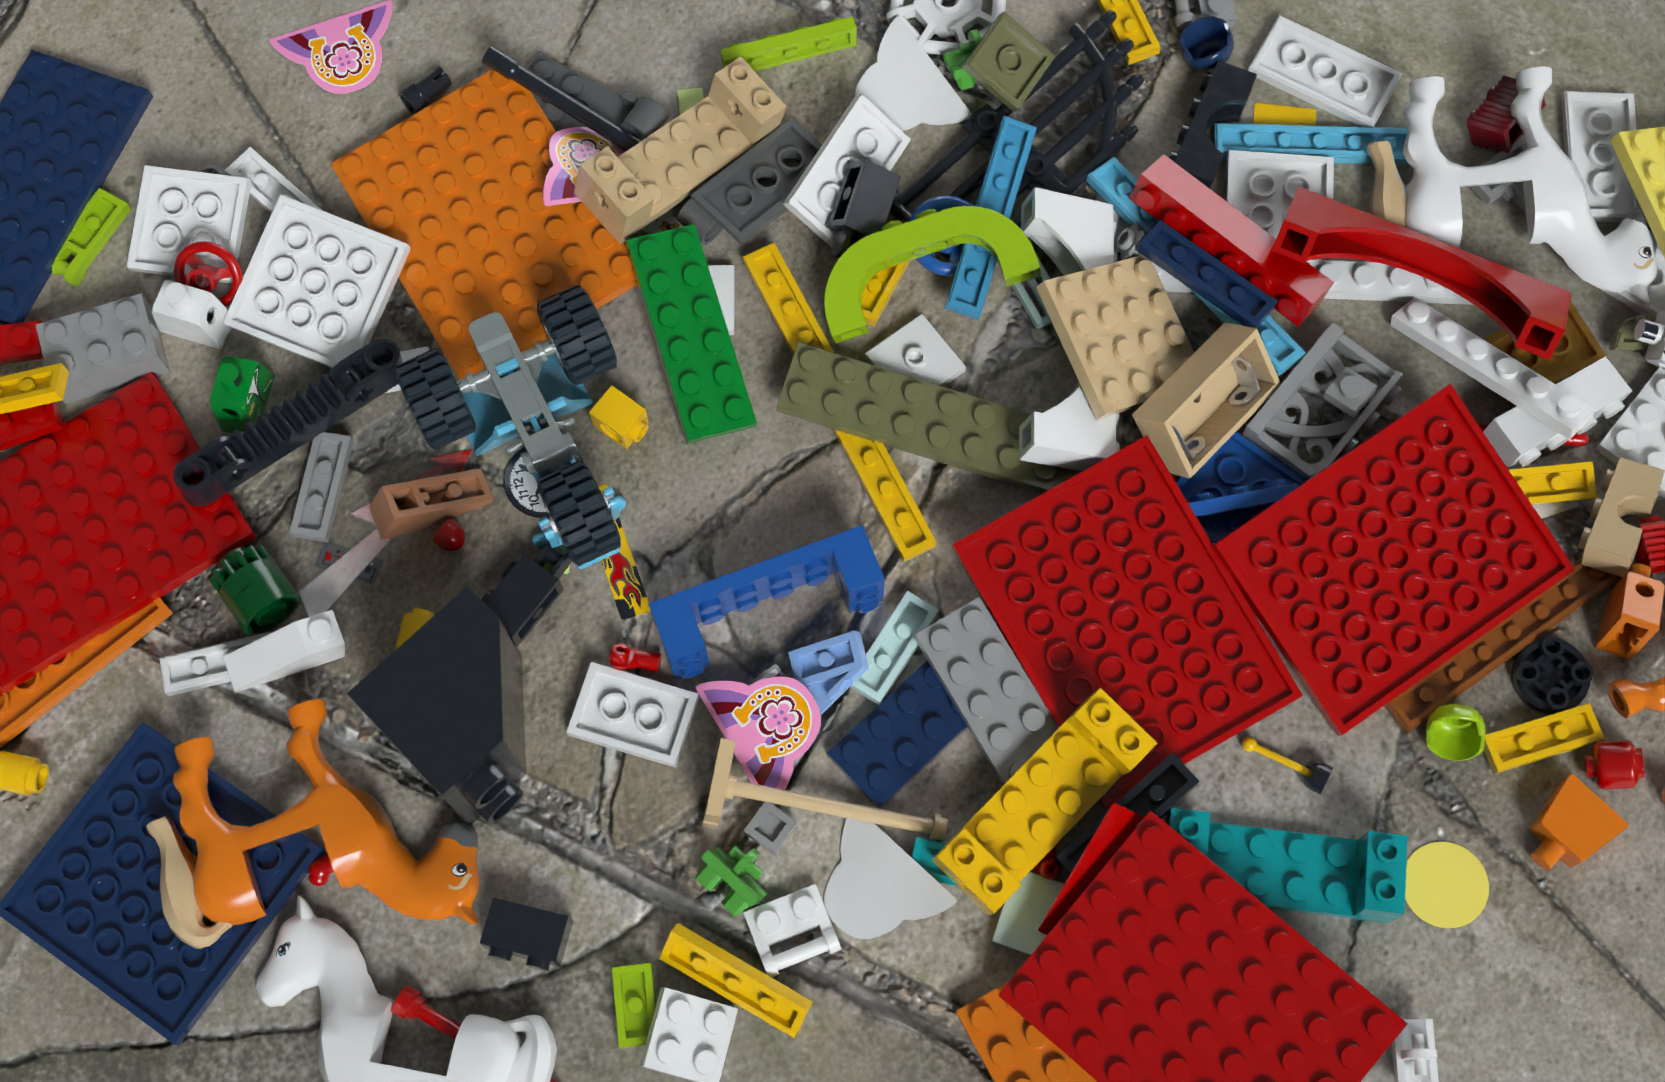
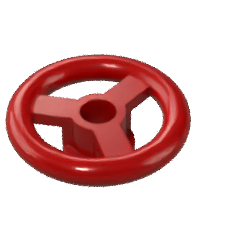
(195, 277)

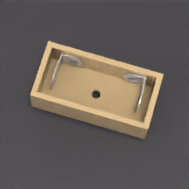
(1208, 398)

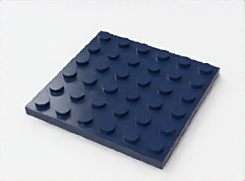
(98, 892)

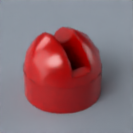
(450, 536)

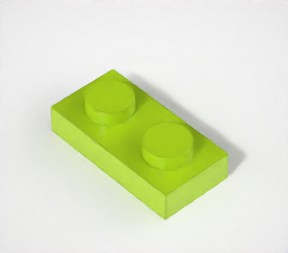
(633, 1003)

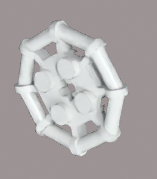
(944, 21)

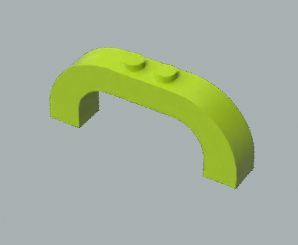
(914, 239)

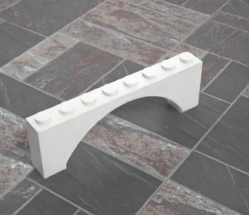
(1076, 237)

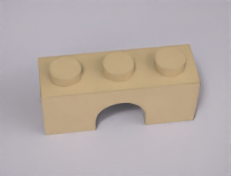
(1611, 541)

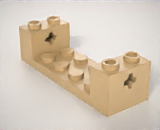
(681, 155)

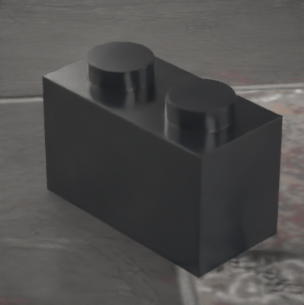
(526, 933)

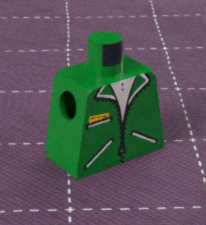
(240, 388)

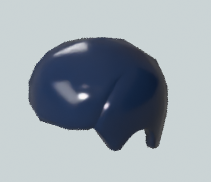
(1206, 42)

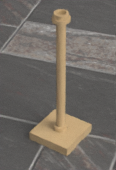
(727, 786)

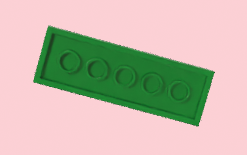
(690, 334)

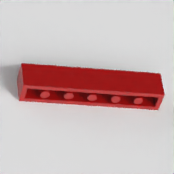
(1230, 237)

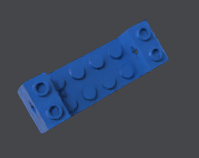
(843, 555)

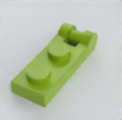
(89, 235)

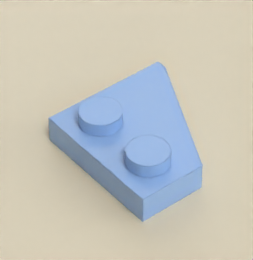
(830, 666)

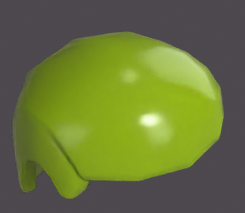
(1455, 732)

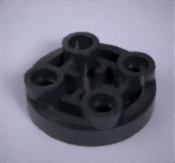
(1551, 675)

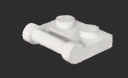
(789, 918)

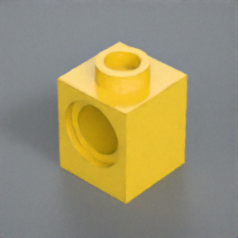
(620, 418)

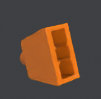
(1631, 613)
(1573, 825)

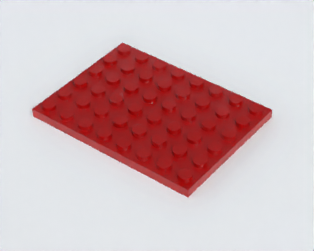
(100, 527)
(1393, 559)
(1126, 596)
(1193, 980)

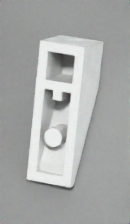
(286, 651)

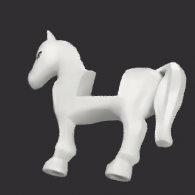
(358, 1018)

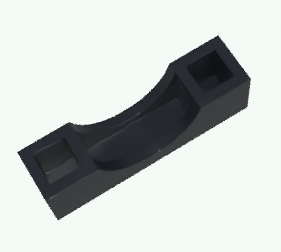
(1223, 100)

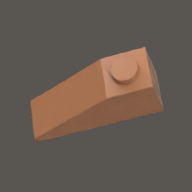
(428, 501)

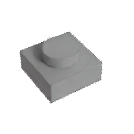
(1350, 392)
(770, 827)

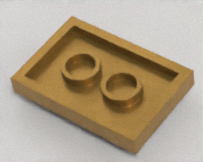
(1573, 353)

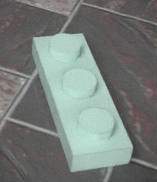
(894, 647)

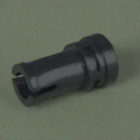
(418, 95)

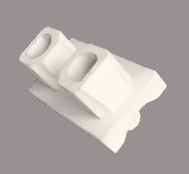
(1415, 1052)

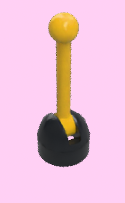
(1313, 774)

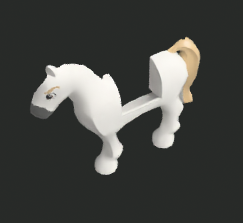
(1552, 191)

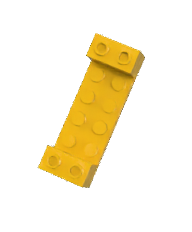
(1043, 801)

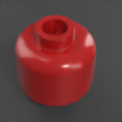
(1615, 764)

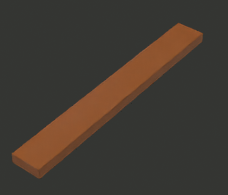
(1498, 645)

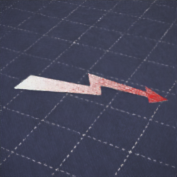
(330, 584)

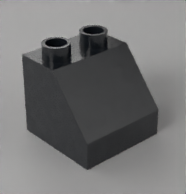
(455, 707)

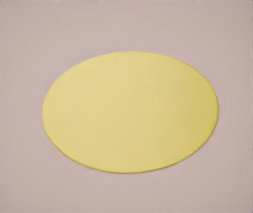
(1446, 885)

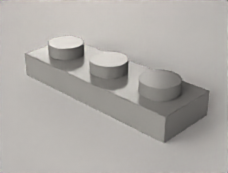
(321, 487)

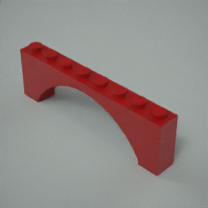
(1520, 304)

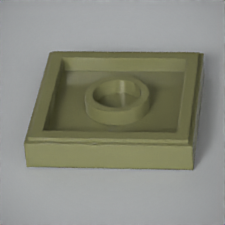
(1008, 61)

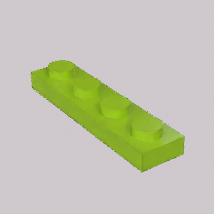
(795, 45)

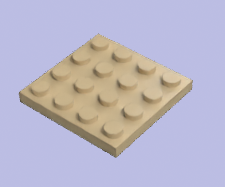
(1117, 332)

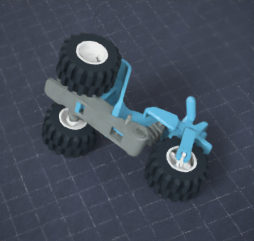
(520, 395)

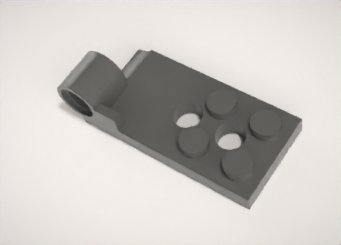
(635, 115)
(737, 200)

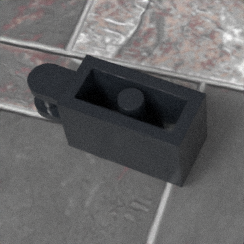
(862, 203)
(527, 591)

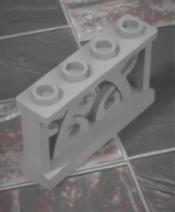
(1323, 360)

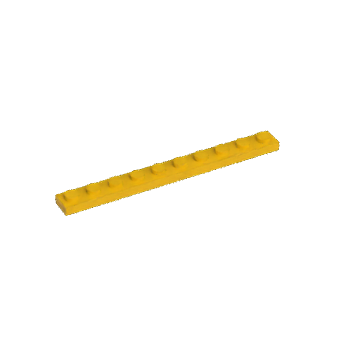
(868, 458)

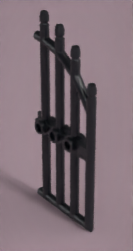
(1040, 168)

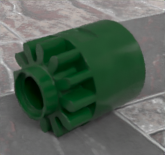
(254, 589)

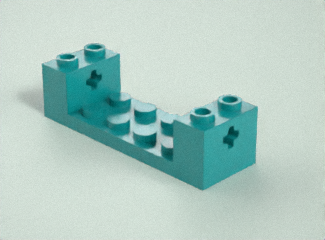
(1305, 870)

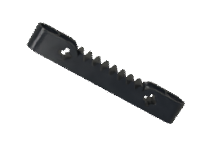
(289, 425)

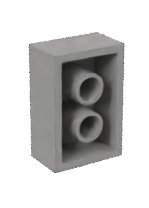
(104, 346)

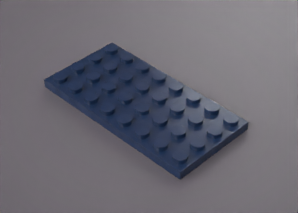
(56, 149)

